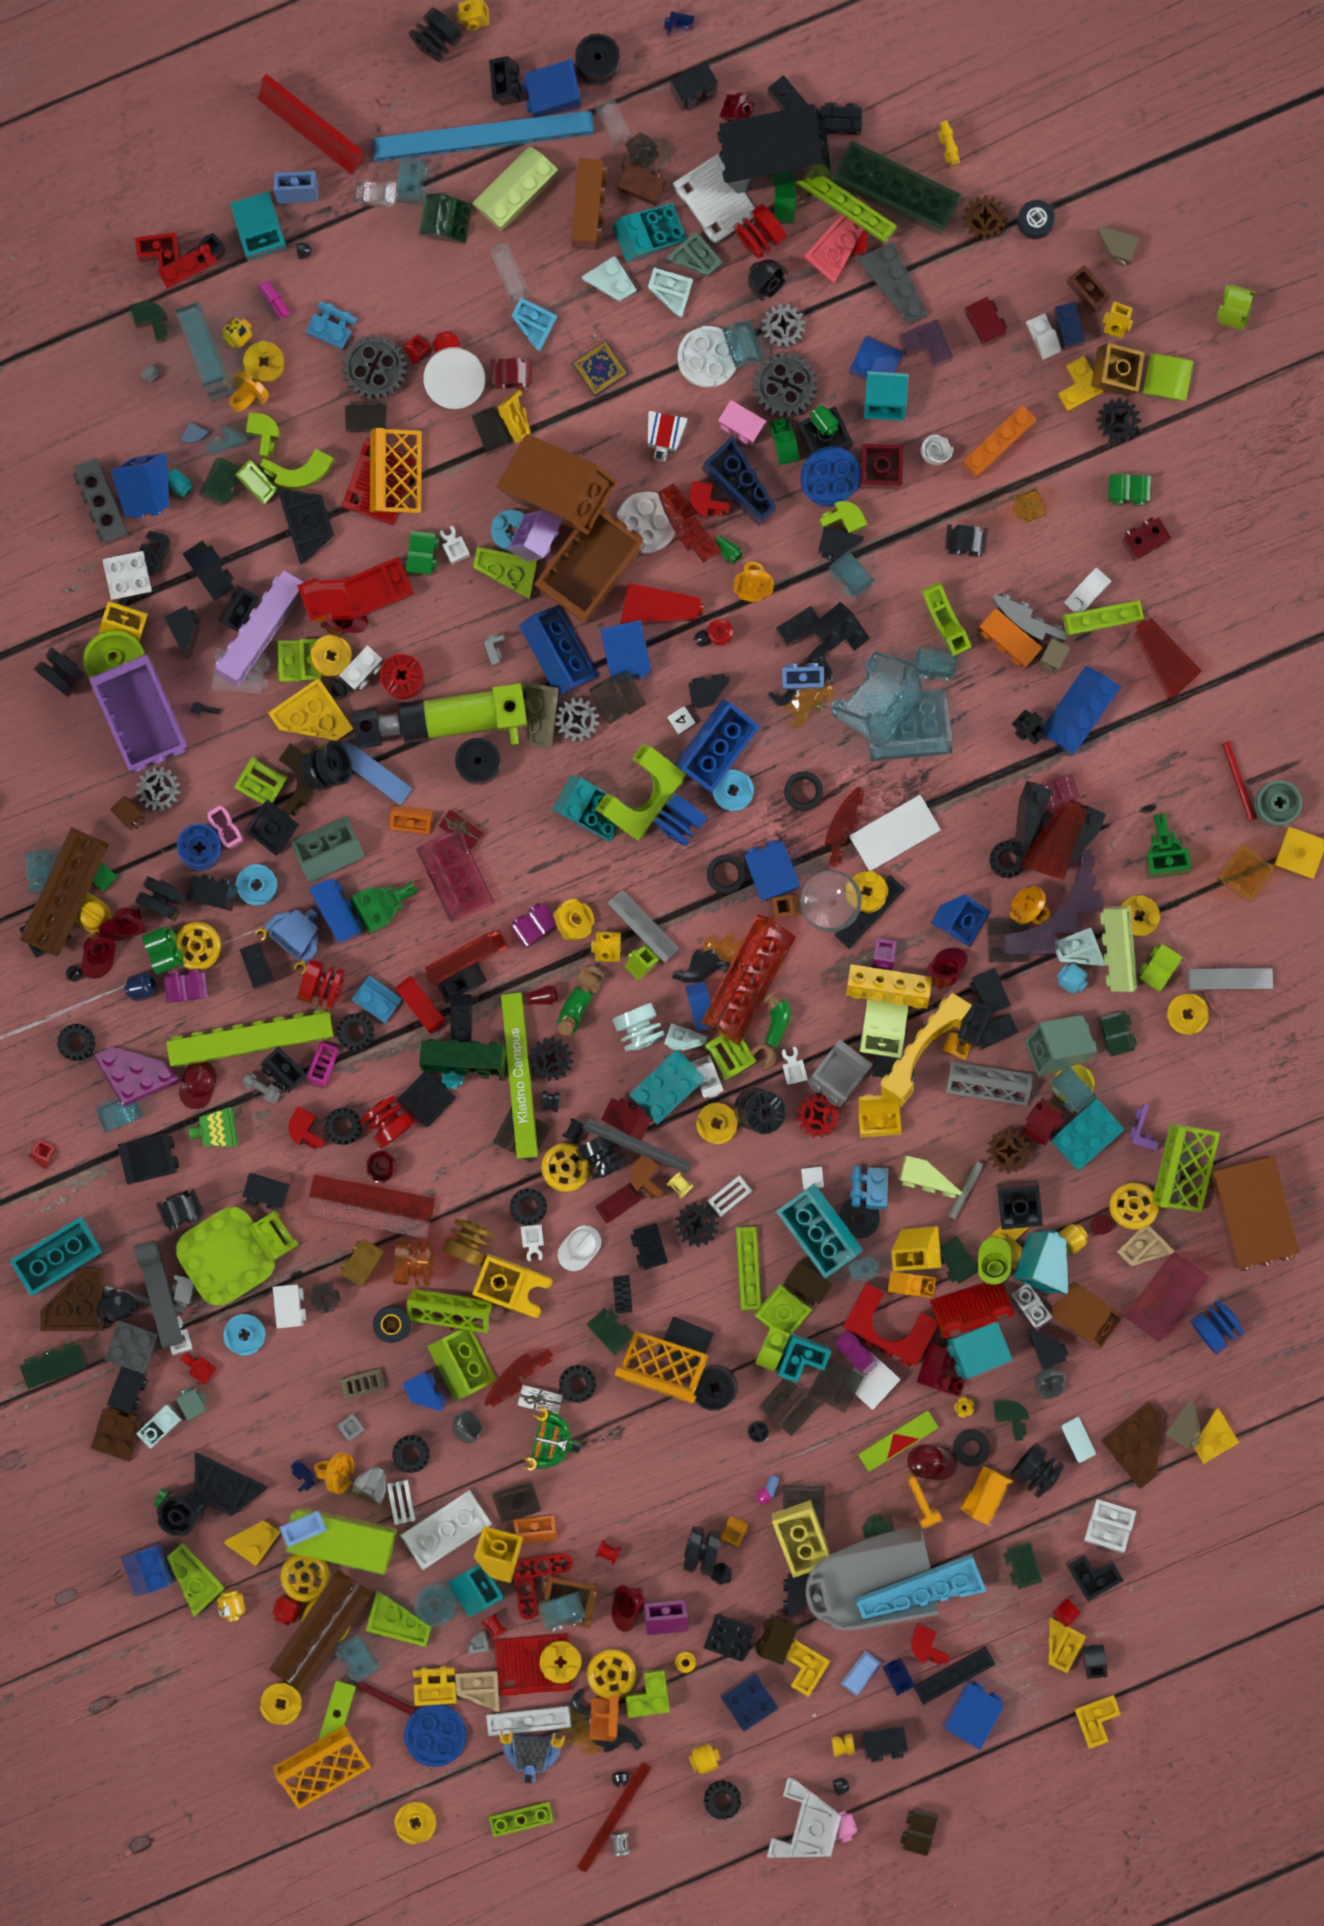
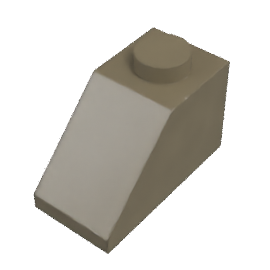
(1117, 245)
(1186, 1428)

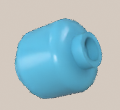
(1072, 978)

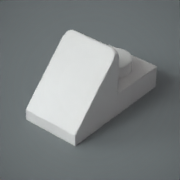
(1043, 336)

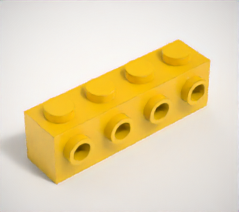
(888, 986)

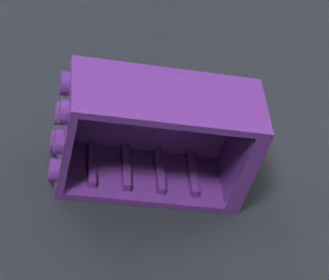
(139, 713)

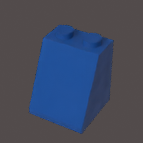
(552, 89)
(143, 485)
(626, 649)
(771, 870)
(147, 1570)
(973, 1714)

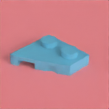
(533, 322)

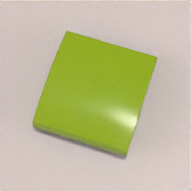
(1168, 377)
(295, 661)

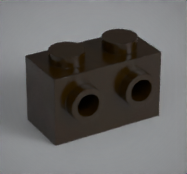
(808, 1283)
(776, 1639)

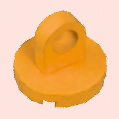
(247, 392)
(753, 583)
(1028, 905)
(336, 1472)

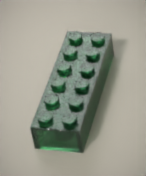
(896, 188)

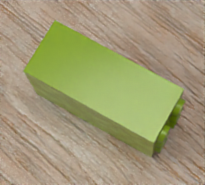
(347, 1541)

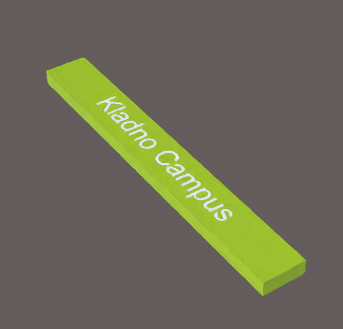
(519, 1075)

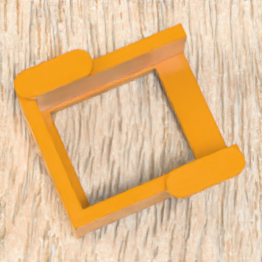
(985, 1495)

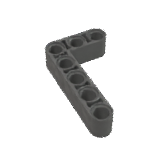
(159, 1293)

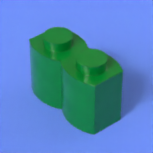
(1129, 489)
(421, 553)
(163, 950)

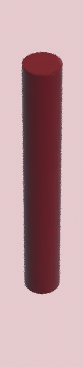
(385, 1698)

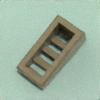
(343, 1382)

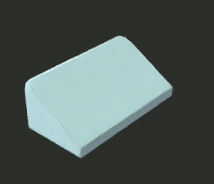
(1078, 1439)

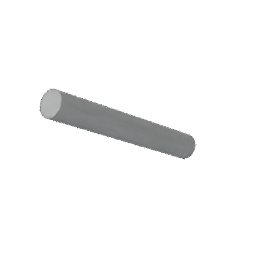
(966, 1190)

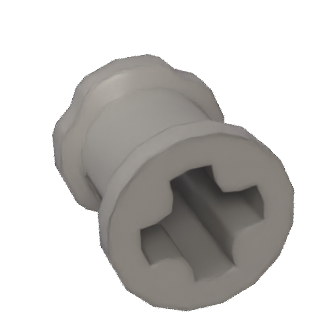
(620, 1843)

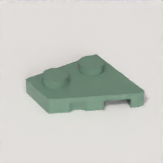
(696, 256)

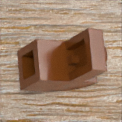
(785, 906)
(640, 1175)

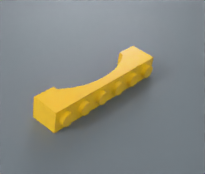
(950, 1015)

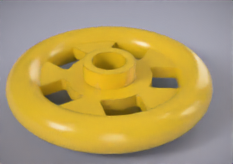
(208, 932)
(553, 1179)
(1136, 1222)
(293, 1589)
(608, 1656)

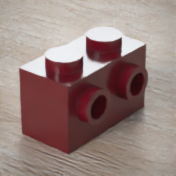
(986, 321)
(1146, 538)
(626, 1118)

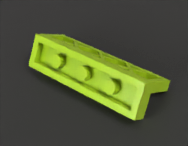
(448, 1306)

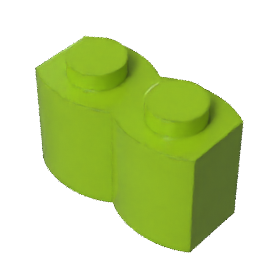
(1159, 968)

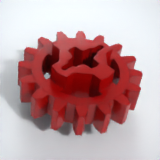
(809, 1121)

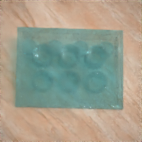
(921, 732)

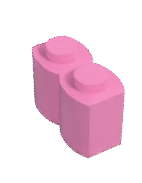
(223, 823)

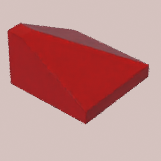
(861, 246)
(417, 348)
(42, 1153)

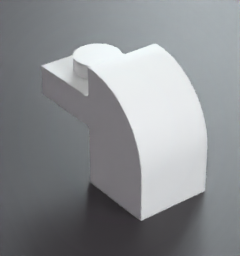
(1087, 591)
(711, 1085)

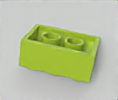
(461, 1363)

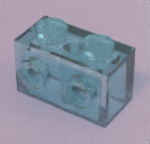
(411, 180)
(38, 868)
(357, 1658)

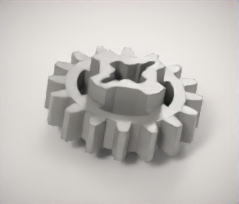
(774, 327)
(585, 714)
(156, 798)

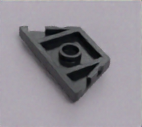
(306, 521)
(224, 1486)

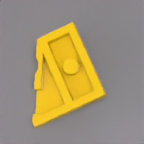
(514, 416)
(1215, 1437)

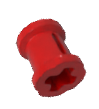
(608, 1552)
(493, 1626)

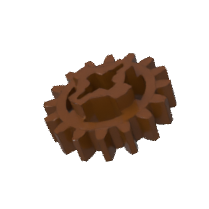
(993, 217)
(1008, 1160)

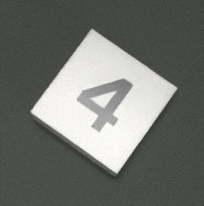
(681, 720)

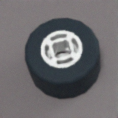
(1036, 226)

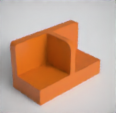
(604, 1718)

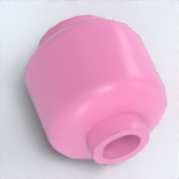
(846, 1828)

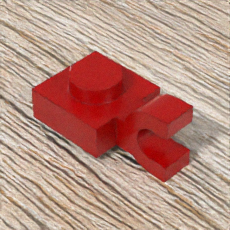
(200, 1369)

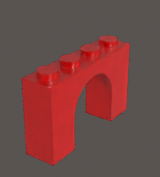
(908, 1348)

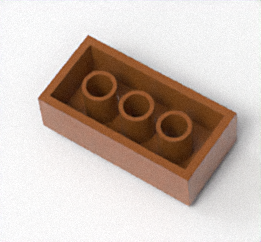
(587, 204)

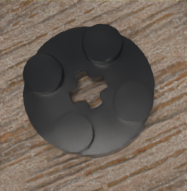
(859, 1230)

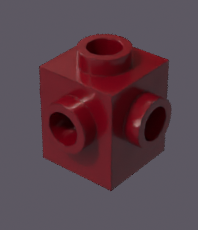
(736, 107)

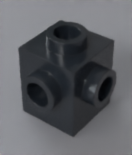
(1029, 727)

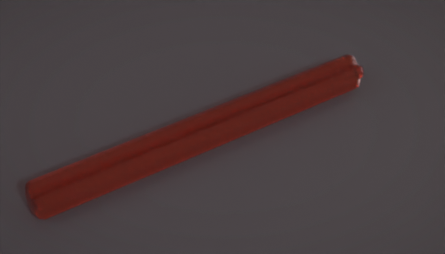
(614, 1817)

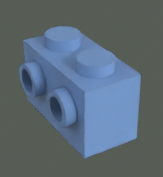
(296, 187)
(802, 677)

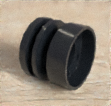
(432, 38)
(749, 1106)
(602, 1157)
(720, 1399)
(1037, 1470)

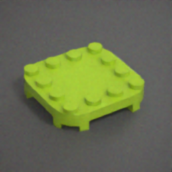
(223, 1257)

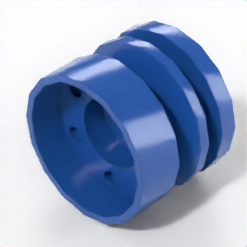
(681, 818)
(191, 838)
(1217, 1326)

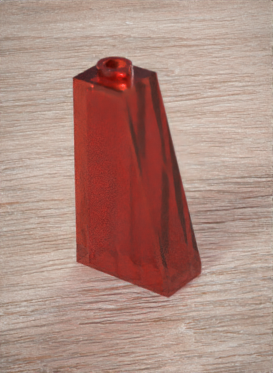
(1168, 661)
(1057, 841)
(466, 956)

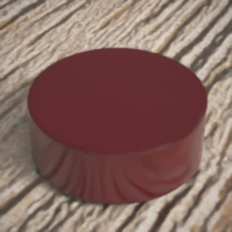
(1101, 1224)

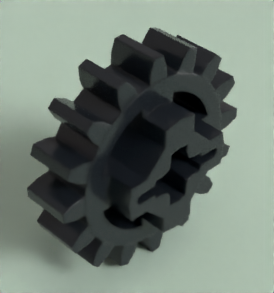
(1125, 427)
(561, 1064)
(686, 1221)

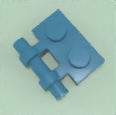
(329, 331)
(876, 1187)

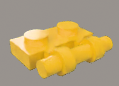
(951, 151)
(434, 1693)

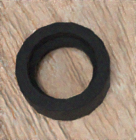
(803, 806)
(741, 874)

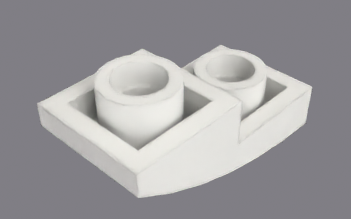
(1032, 1306)

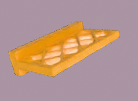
(378, 470)
(651, 1381)
(928, 1515)
(313, 1756)

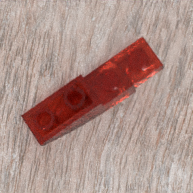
(684, 523)
(844, 818)
(509, 1380)

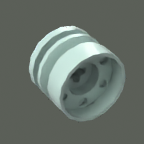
(638, 1027)

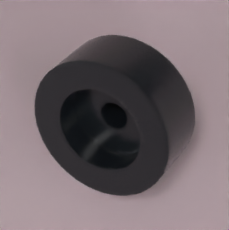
(721, 1574)

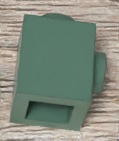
(192, 1402)

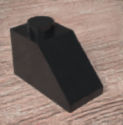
(836, 543)
(462, 982)
(1047, 1349)

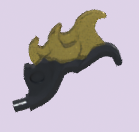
(801, 701)
(715, 957)
(581, 1727)

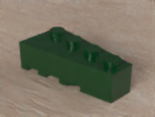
(464, 1058)

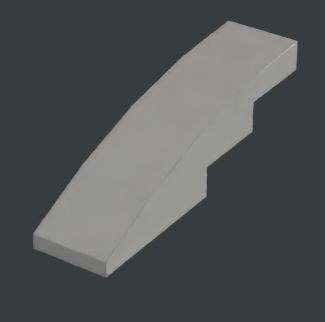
(1230, 979)

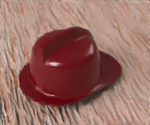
(340, 627)
(123, 925)
(97, 956)
(947, 966)
(197, 1085)
(931, 1462)
(626, 1607)

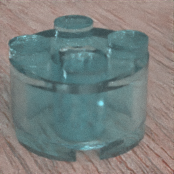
(426, 1611)

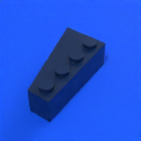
(739, 481)

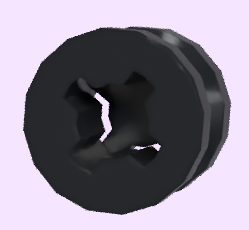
(550, 1101)
(758, 1431)

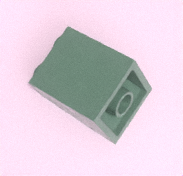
(1060, 1044)

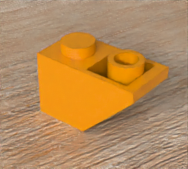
(911, 1284)

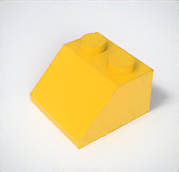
(498, 1553)

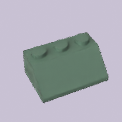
(327, 849)

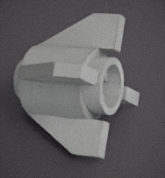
(371, 1484)

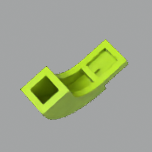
(301, 478)
(945, 619)

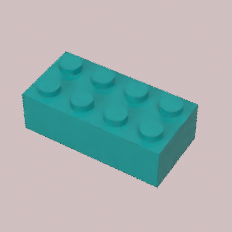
(819, 1230)
(57, 1256)

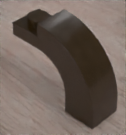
(304, 793)

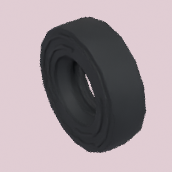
(980, 1457)

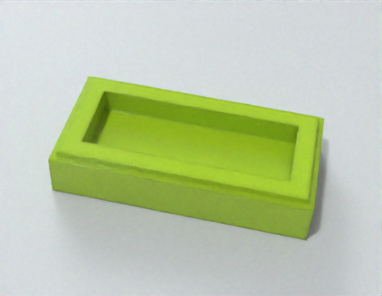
(256, 482)

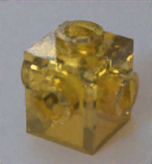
(1028, 506)

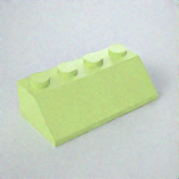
(516, 188)
(1120, 948)

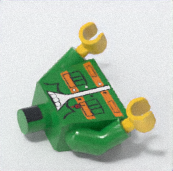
(551, 1441)

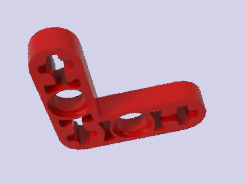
(528, 1579)

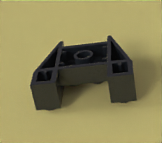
(1033, 818)

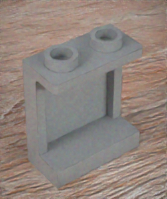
(839, 1073)

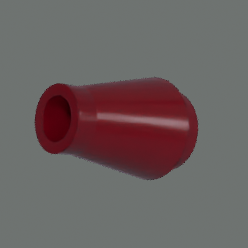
(544, 996)

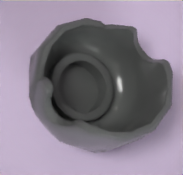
(1050, 1383)
(467, 1427)

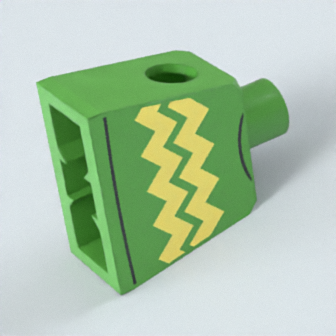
(216, 1129)

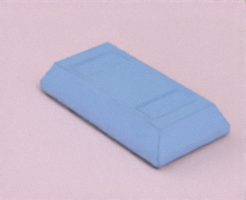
(303, 1528)
(861, 1673)

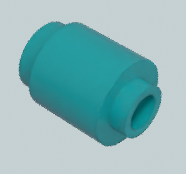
(179, 483)

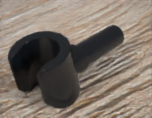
(197, 708)

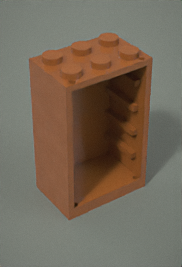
(556, 483)
(590, 566)
(1254, 1213)

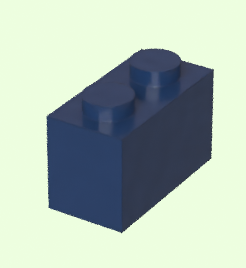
(1069, 326)

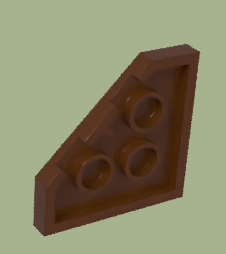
(75, 1304)
(1137, 1444)

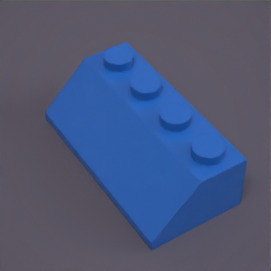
(558, 650)
(1080, 709)
(717, 745)

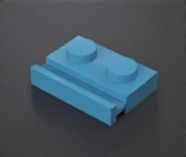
(376, 999)

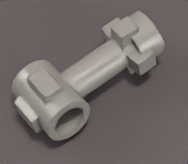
(270, 1092)

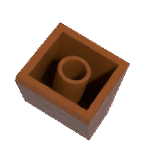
(1086, 1315)

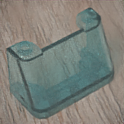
(881, 699)

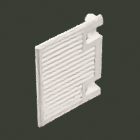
(713, 199)

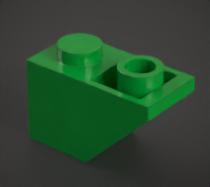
(784, 441)

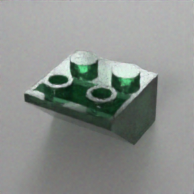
(445, 218)

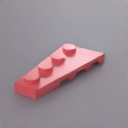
(834, 247)

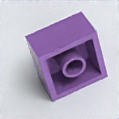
(534, 536)

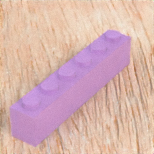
(259, 630)

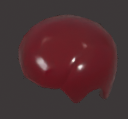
(381, 1166)

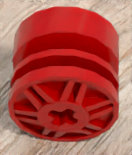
(757, 233)
(400, 688)
(321, 984)
(387, 1121)

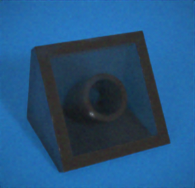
(516, 1501)

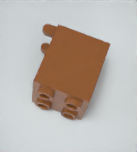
(586, 1589)

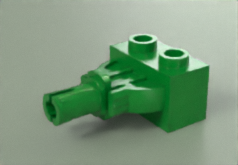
(1166, 854)
(377, 907)

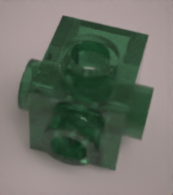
(877, 1525)

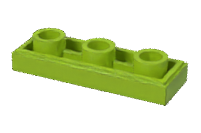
(340, 1700)
(534, 1816)

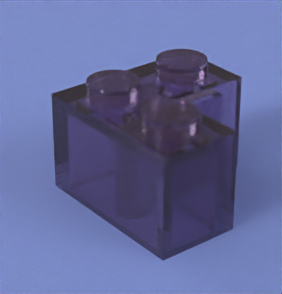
(927, 338)

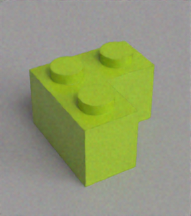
(655, 1698)

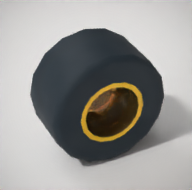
(391, 1324)

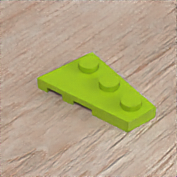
(507, 569)
(194, 1578)
(396, 1622)

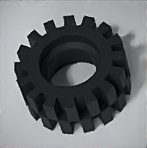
(997, 867)
(346, 1022)
(85, 1051)
(333, 1117)
(524, 1194)
(622, 1294)
(571, 1395)
(420, 1463)
(722, 1813)

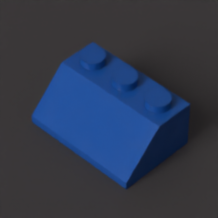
(336, 910)

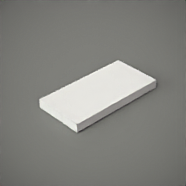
(894, 833)
(446, 1529)

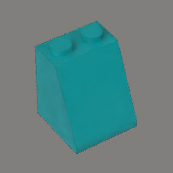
(1044, 1262)
(978, 1350)

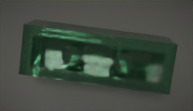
(53, 1364)

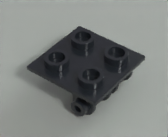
(729, 1637)

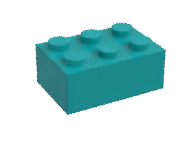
(667, 1086)
(1086, 1135)

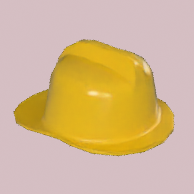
(92, 913)

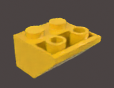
(123, 619)
(916, 1249)

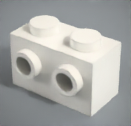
(362, 668)
(288, 1306)

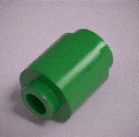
(824, 420)

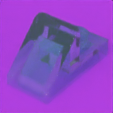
(232, 440)

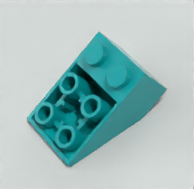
(258, 226)
(649, 232)
(578, 805)

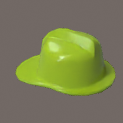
(994, 1260)

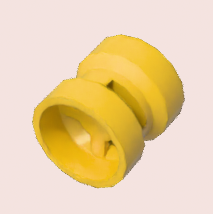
(842, 1745)

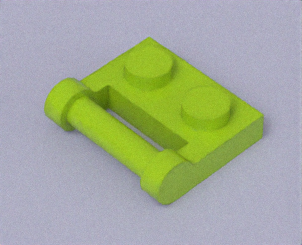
(257, 788)
(739, 1055)
(269, 1239)

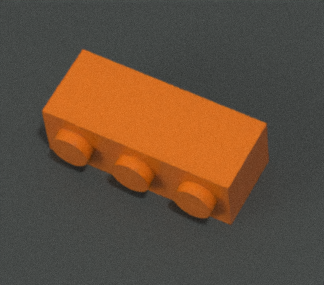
(1009, 639)

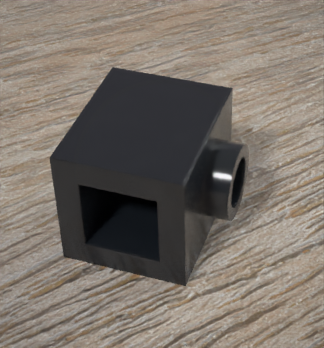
(1095, 1661)

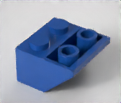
(423, 1392)

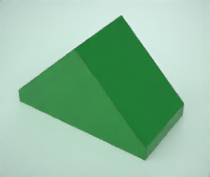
(784, 203)

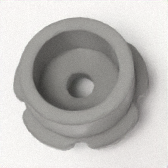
(149, 373)

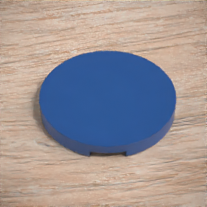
(830, 475)
(435, 1735)

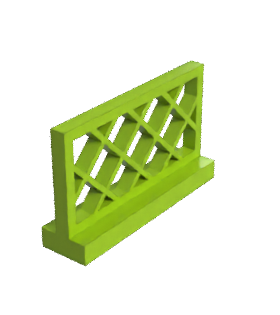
(1171, 1160)

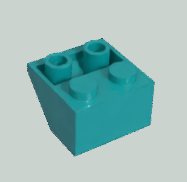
(886, 396)
(476, 1590)

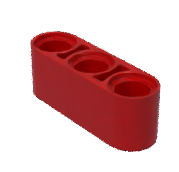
(420, 1004)

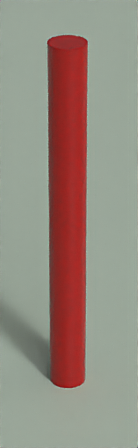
(1239, 781)

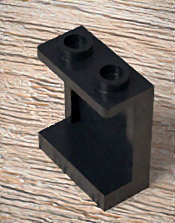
(148, 1158)

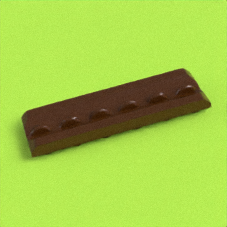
(64, 891)
(320, 1631)

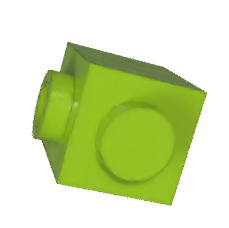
(641, 961)

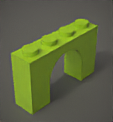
(665, 779)

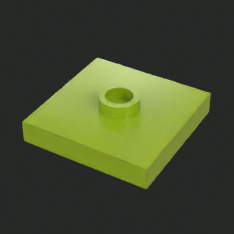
(783, 1310)

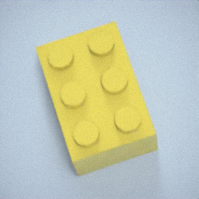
(800, 1537)

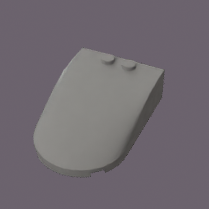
(863, 1569)

